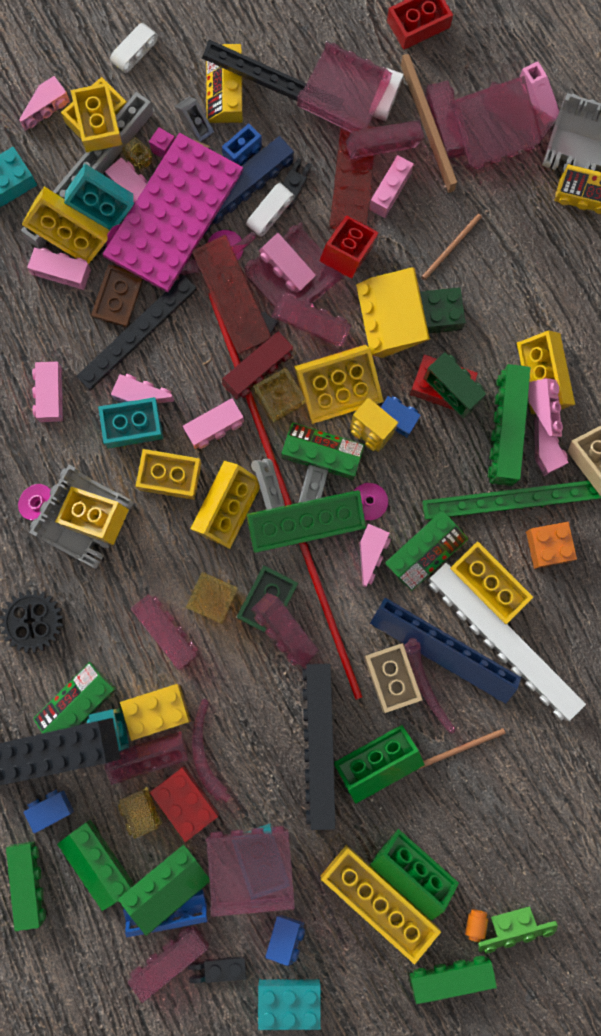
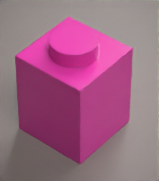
(161, 142)

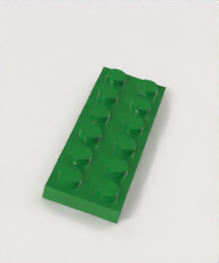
(306, 521)

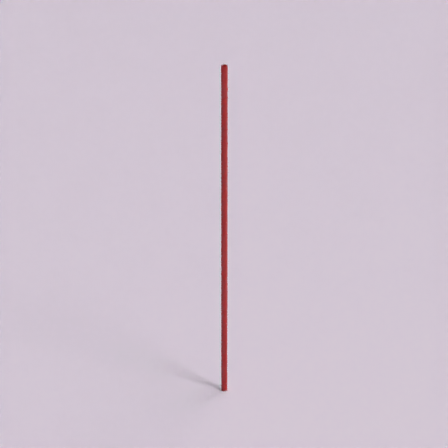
(287, 501)

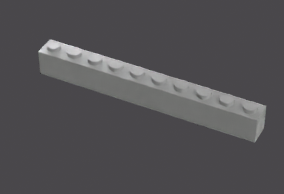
(130, 121)

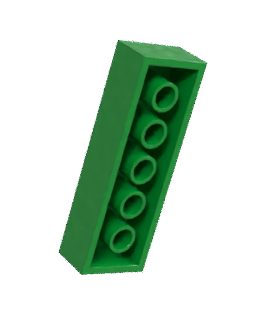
(510, 425)

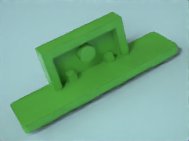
(515, 927)

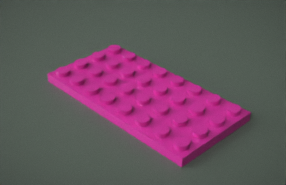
(173, 212)

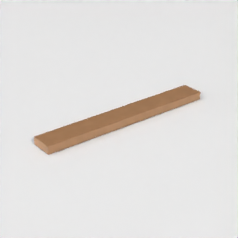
(428, 123)

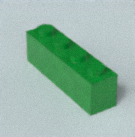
(25, 886)
(452, 979)

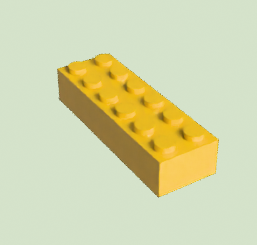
(380, 904)

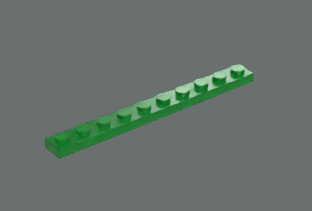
(510, 499)

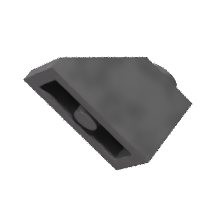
(194, 118)

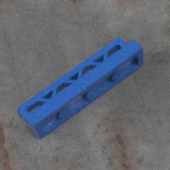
(194, 905)

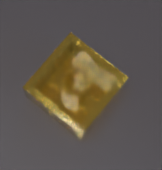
(279, 395)
(212, 598)
(139, 812)

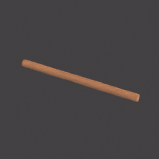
(451, 246)
(463, 747)

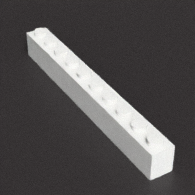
(507, 643)

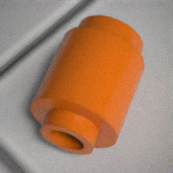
(477, 925)

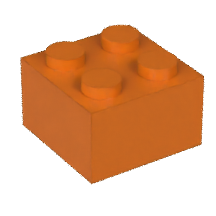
(551, 545)

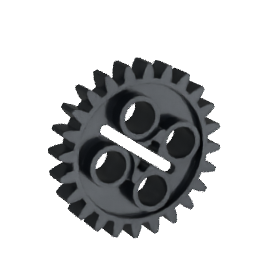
(49, 618)

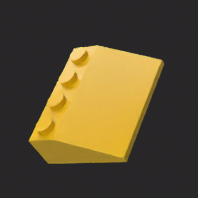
(392, 312)
(339, 383)

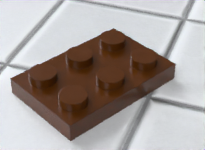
(117, 296)

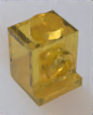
(136, 148)

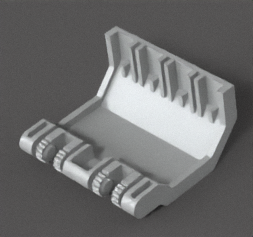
(576, 135)
(64, 539)

